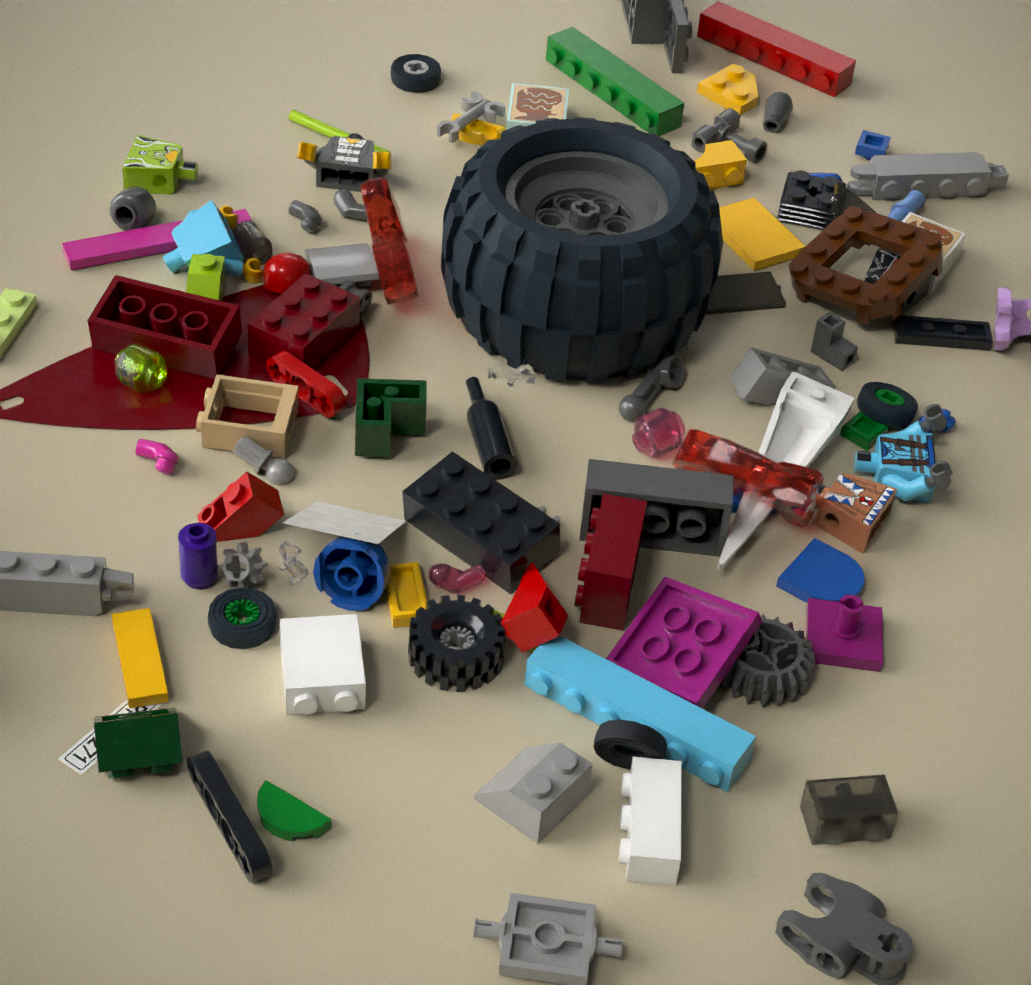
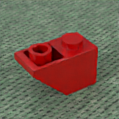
(243, 509)

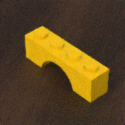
(722, 164)

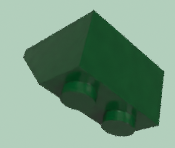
(138, 741)

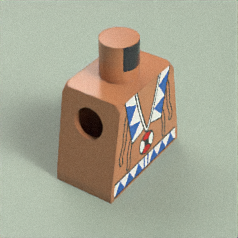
(854, 509)

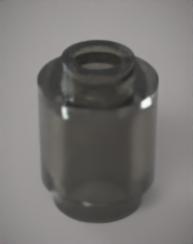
(253, 241)

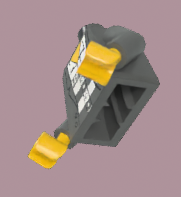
(345, 162)

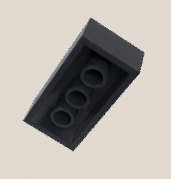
(481, 521)

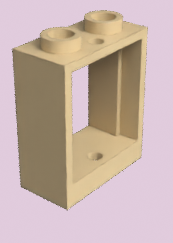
(254, 396)

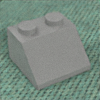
(538, 788)

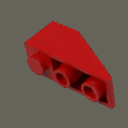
(534, 612)

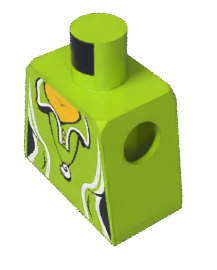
(156, 166)

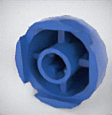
(352, 572)

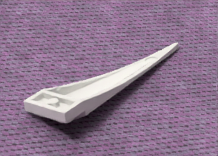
(798, 431)

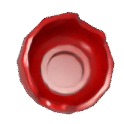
(283, 271)

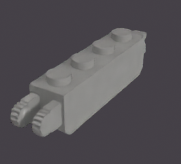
(931, 174)
(60, 583)

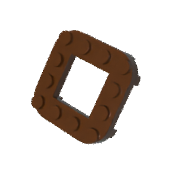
(920, 257)

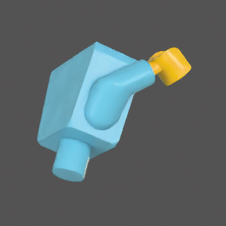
(211, 233)

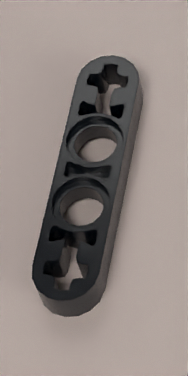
(229, 816)

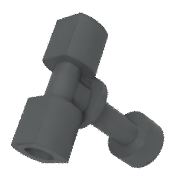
(723, 130)

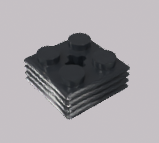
(807, 200)

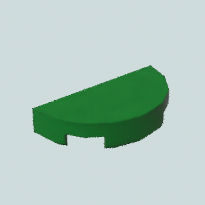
(288, 816)

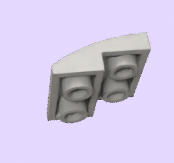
(343, 263)

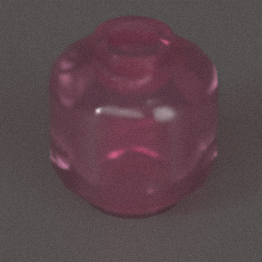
(658, 432)

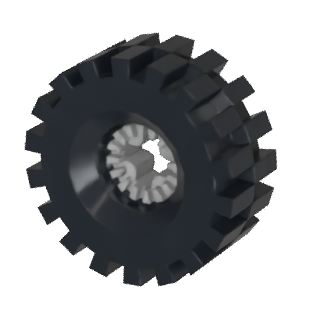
(459, 624)

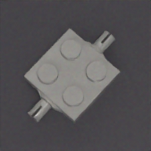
(547, 939)

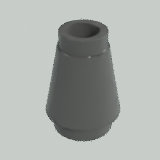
(777, 109)

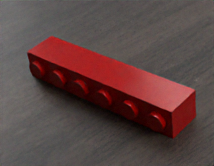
(776, 48)

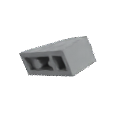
(763, 375)

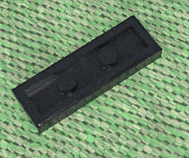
(942, 332)

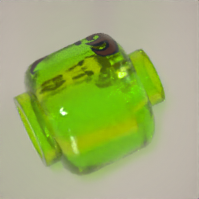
(140, 368)

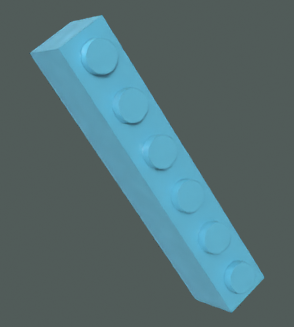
(608, 692)

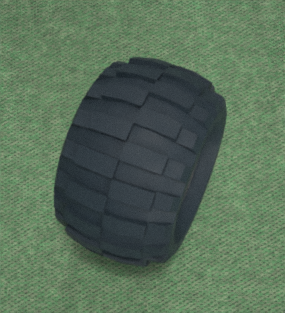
(581, 248)

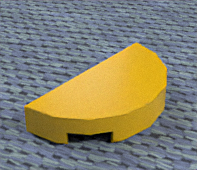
(479, 131)

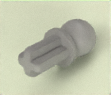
(277, 470)

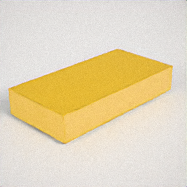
(405, 593)

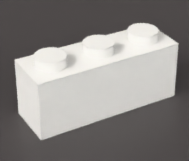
(651, 821)

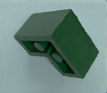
(387, 409)

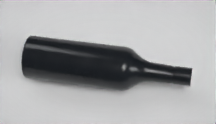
(489, 434)

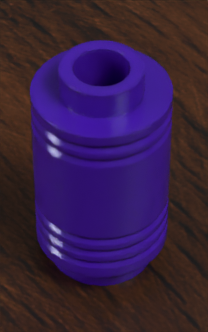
(198, 555)

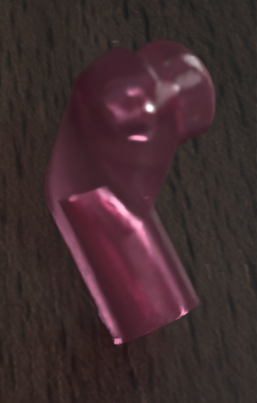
(455, 580)

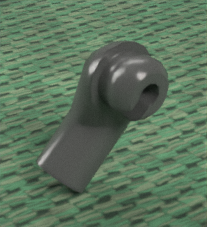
(348, 206)
(310, 216)

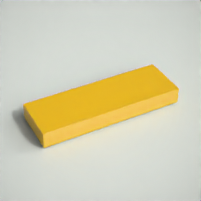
(139, 658)

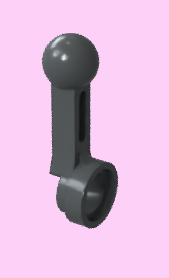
(667, 373)

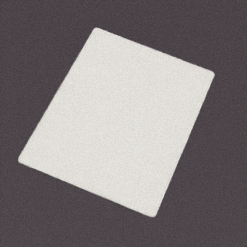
(345, 522)

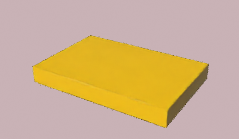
(757, 234)

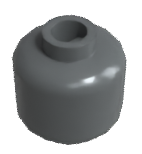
(132, 208)

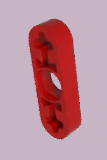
(313, 387)

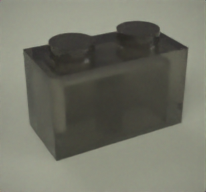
(848, 809)

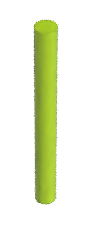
(321, 127)

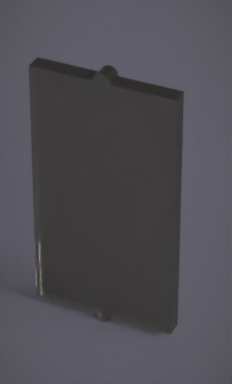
(746, 293)

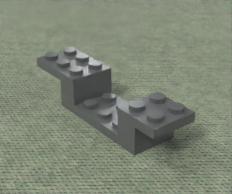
(660, 23)

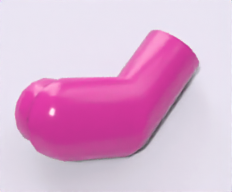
(158, 451)

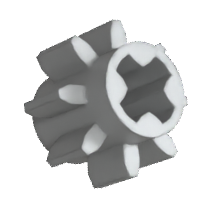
(232, 565)

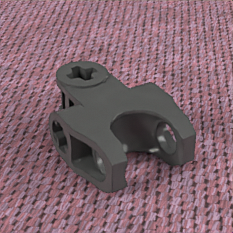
(848, 934)

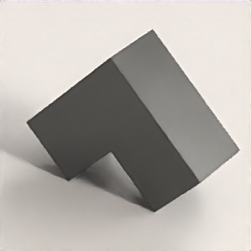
(829, 342)

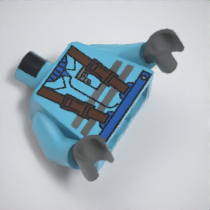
(908, 459)

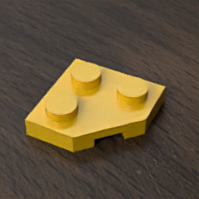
(731, 88)

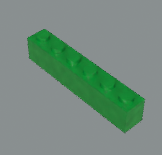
(614, 81)

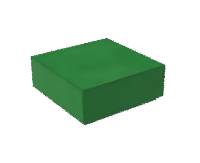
(863, 431)

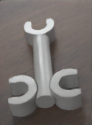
(474, 109)

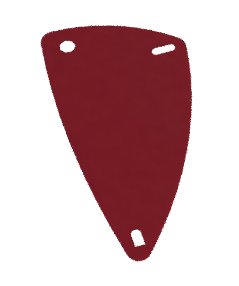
(88, 395)

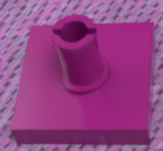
(845, 633)

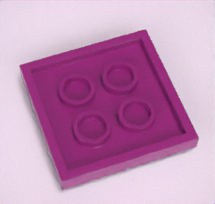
(685, 640)

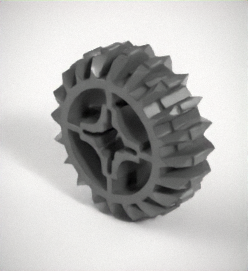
(772, 664)

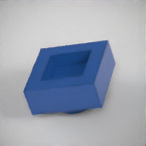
(872, 144)

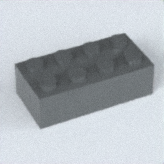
(683, 508)

